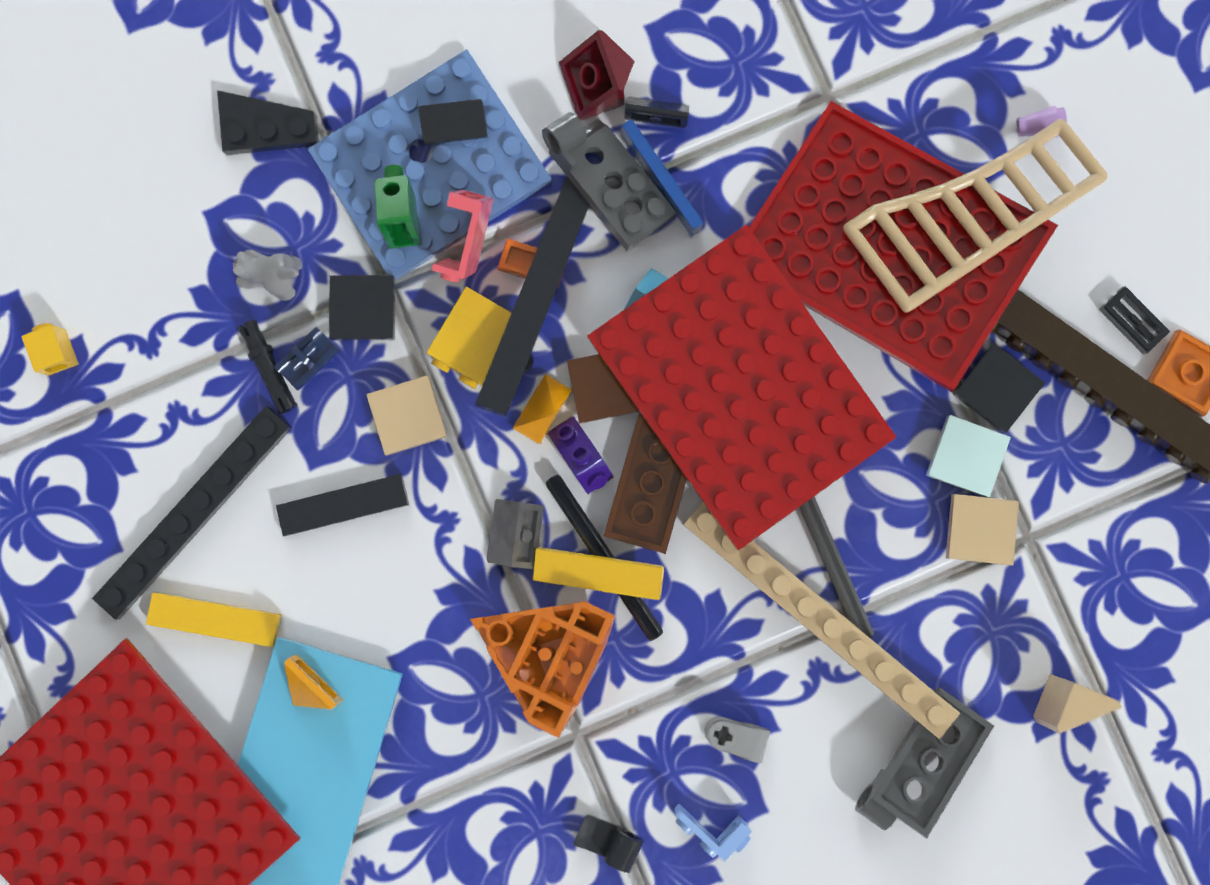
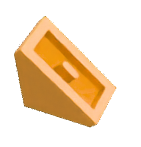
(542, 409)
(308, 687)

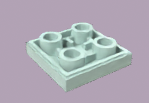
(968, 456)

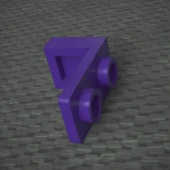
(580, 455)

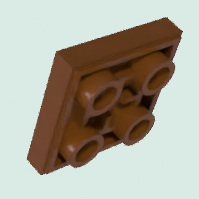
(597, 390)

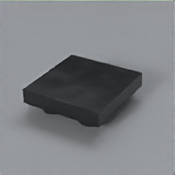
(362, 307)
(998, 388)

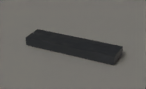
(342, 505)

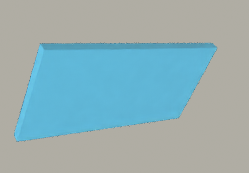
(316, 759)

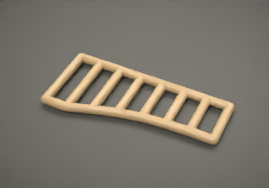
(947, 193)

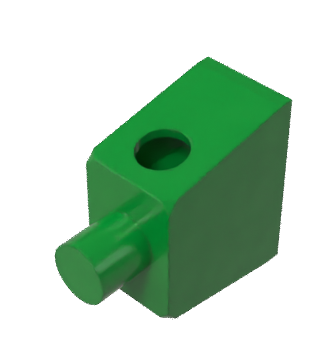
(397, 209)

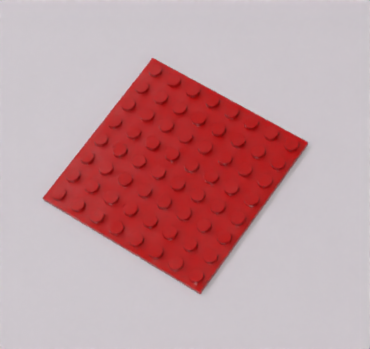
(130, 792)

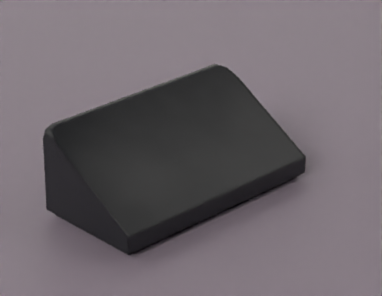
(656, 112)
(453, 121)

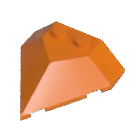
(547, 657)

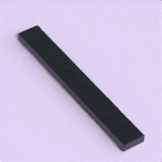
(533, 302)

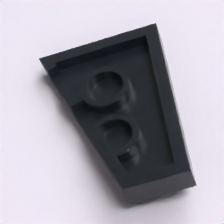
(262, 125)

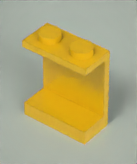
(469, 338)

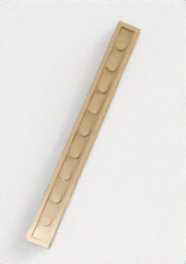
(828, 625)

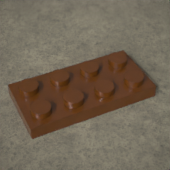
(646, 493)

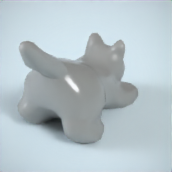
(268, 272)

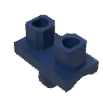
(306, 358)

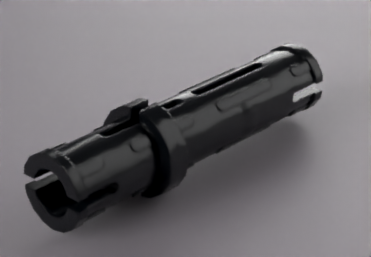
(261, 354)

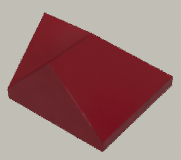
(596, 75)

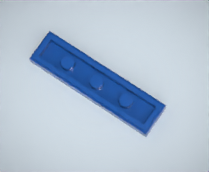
(661, 177)

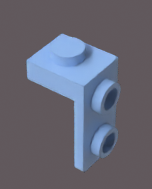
(732, 839)

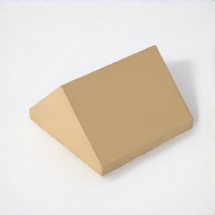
(1070, 705)

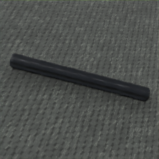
(598, 548)

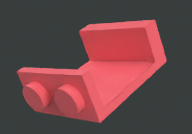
(480, 207)

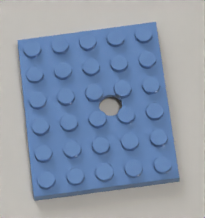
(381, 137)

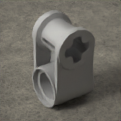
(742, 740)

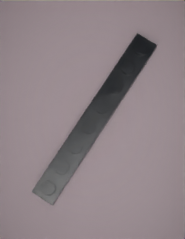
(191, 513)

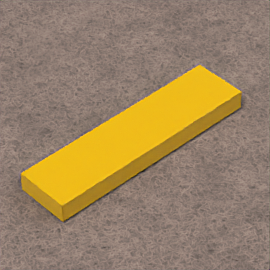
(598, 573)
(213, 619)

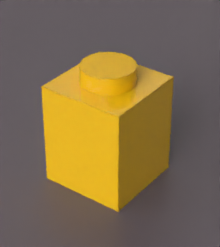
(49, 349)

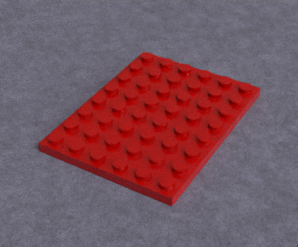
(842, 173)
(741, 387)

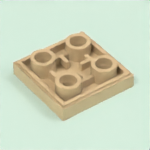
(407, 415)
(982, 529)

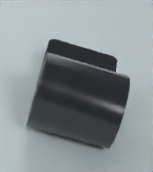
(612, 842)

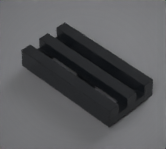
(1115, 318)

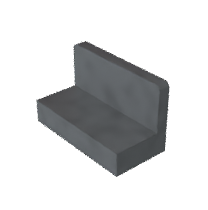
(514, 533)

